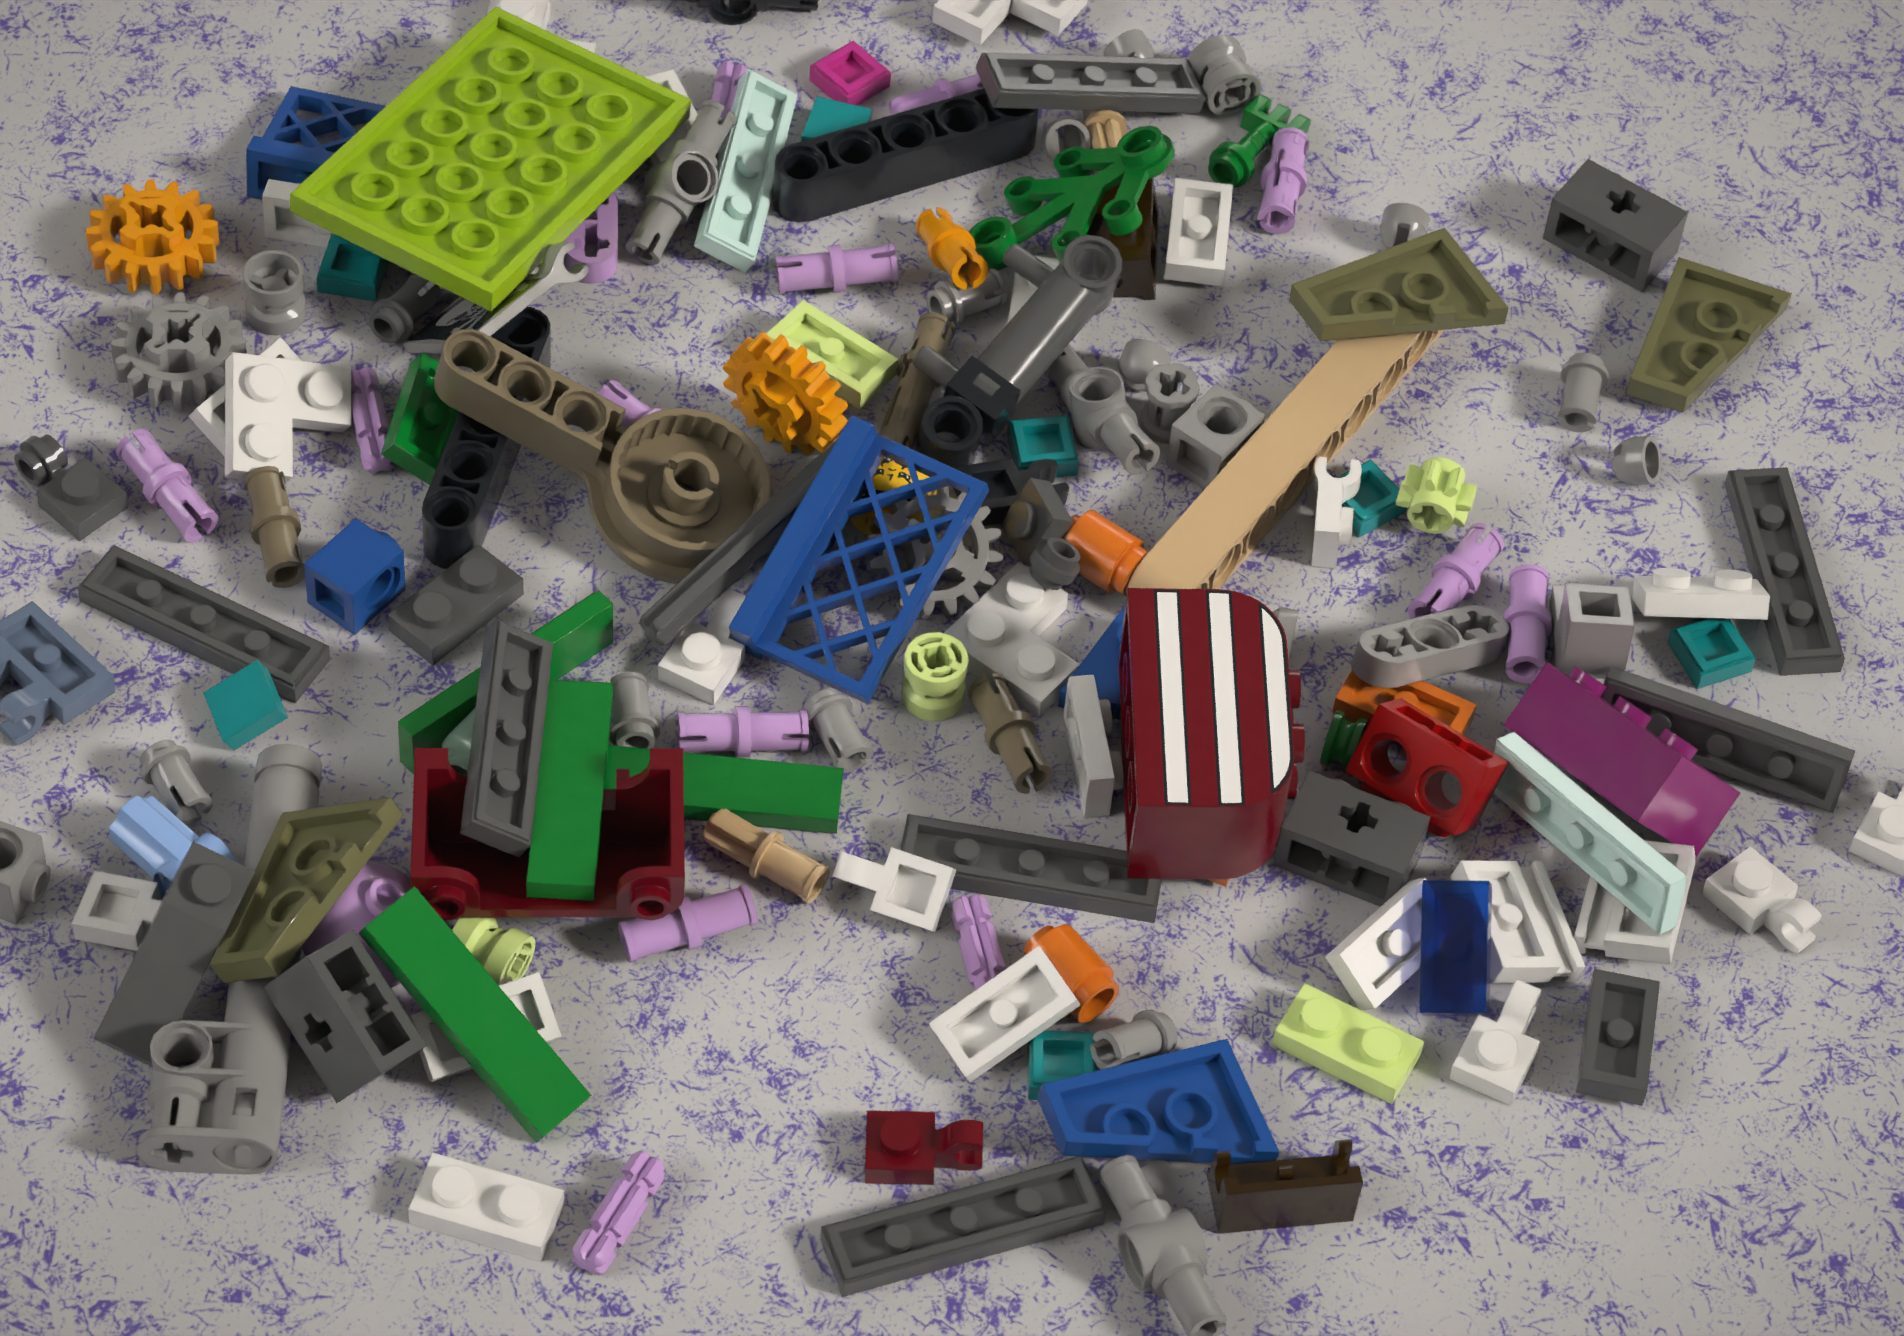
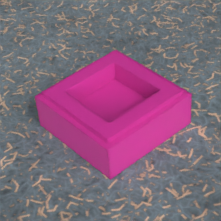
(850, 75)

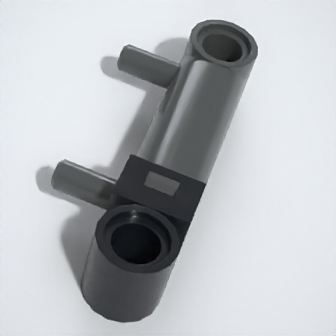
(988, 388)

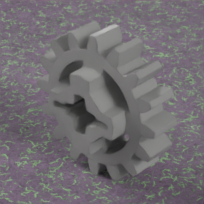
(177, 350)
(961, 566)

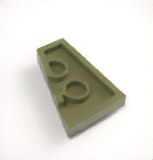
(1399, 291)
(1700, 332)
(298, 882)

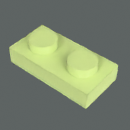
(848, 357)
(1348, 1043)

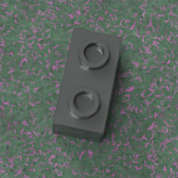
(1615, 225)
(1350, 839)
(344, 1016)

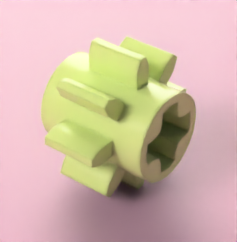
(1436, 495)

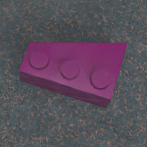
(1620, 757)

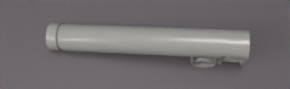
(232, 1096)

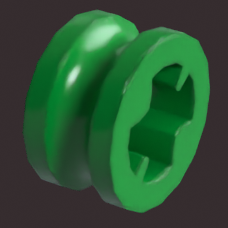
(1342, 739)

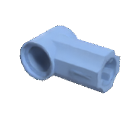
(157, 839)

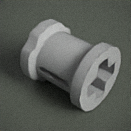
(1165, 399)

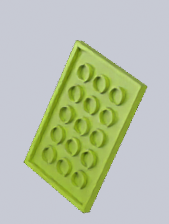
(491, 157)

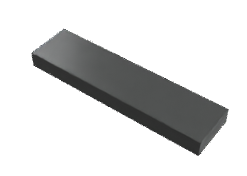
(1089, 83)
(1785, 566)
(202, 621)
(507, 739)
(1739, 742)
(1033, 868)
(962, 1225)

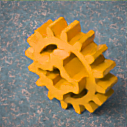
(152, 237)
(785, 394)

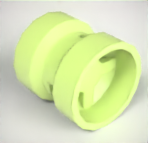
(934, 676)
(499, 951)

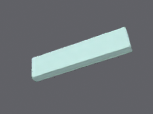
(745, 168)
(1590, 835)

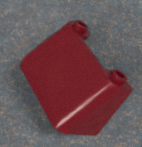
(637, 858)

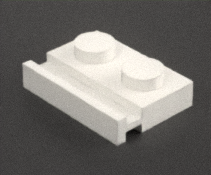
(1527, 923)
(1621, 933)

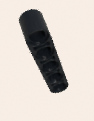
(898, 155)
(477, 461)

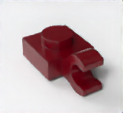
(907, 1147)

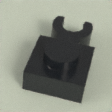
(1007, 483)

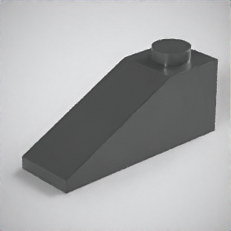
(174, 950)

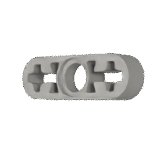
(1401, 654)

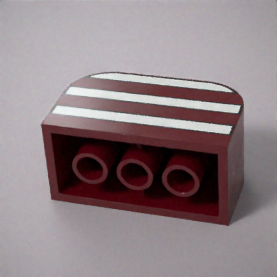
(1205, 732)

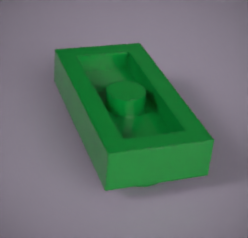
(419, 422)

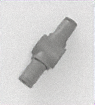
(665, 199)
(1101, 411)
(1162, 1248)

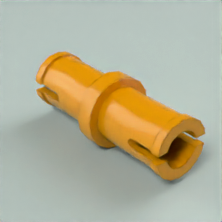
(951, 248)

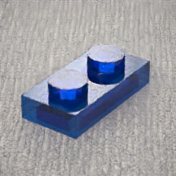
(1455, 948)

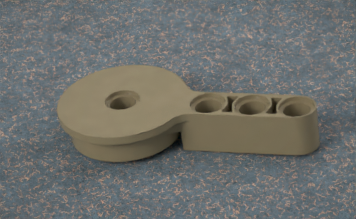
(628, 469)

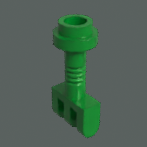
(1233, 161)

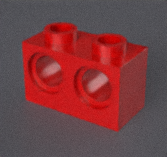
(1430, 752)

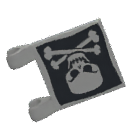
(468, 315)

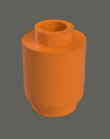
(1106, 551)
(1079, 967)

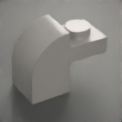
(1591, 627)

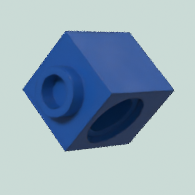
(355, 576)

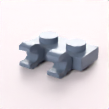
(51, 668)

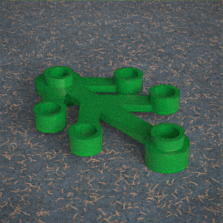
(1077, 193)

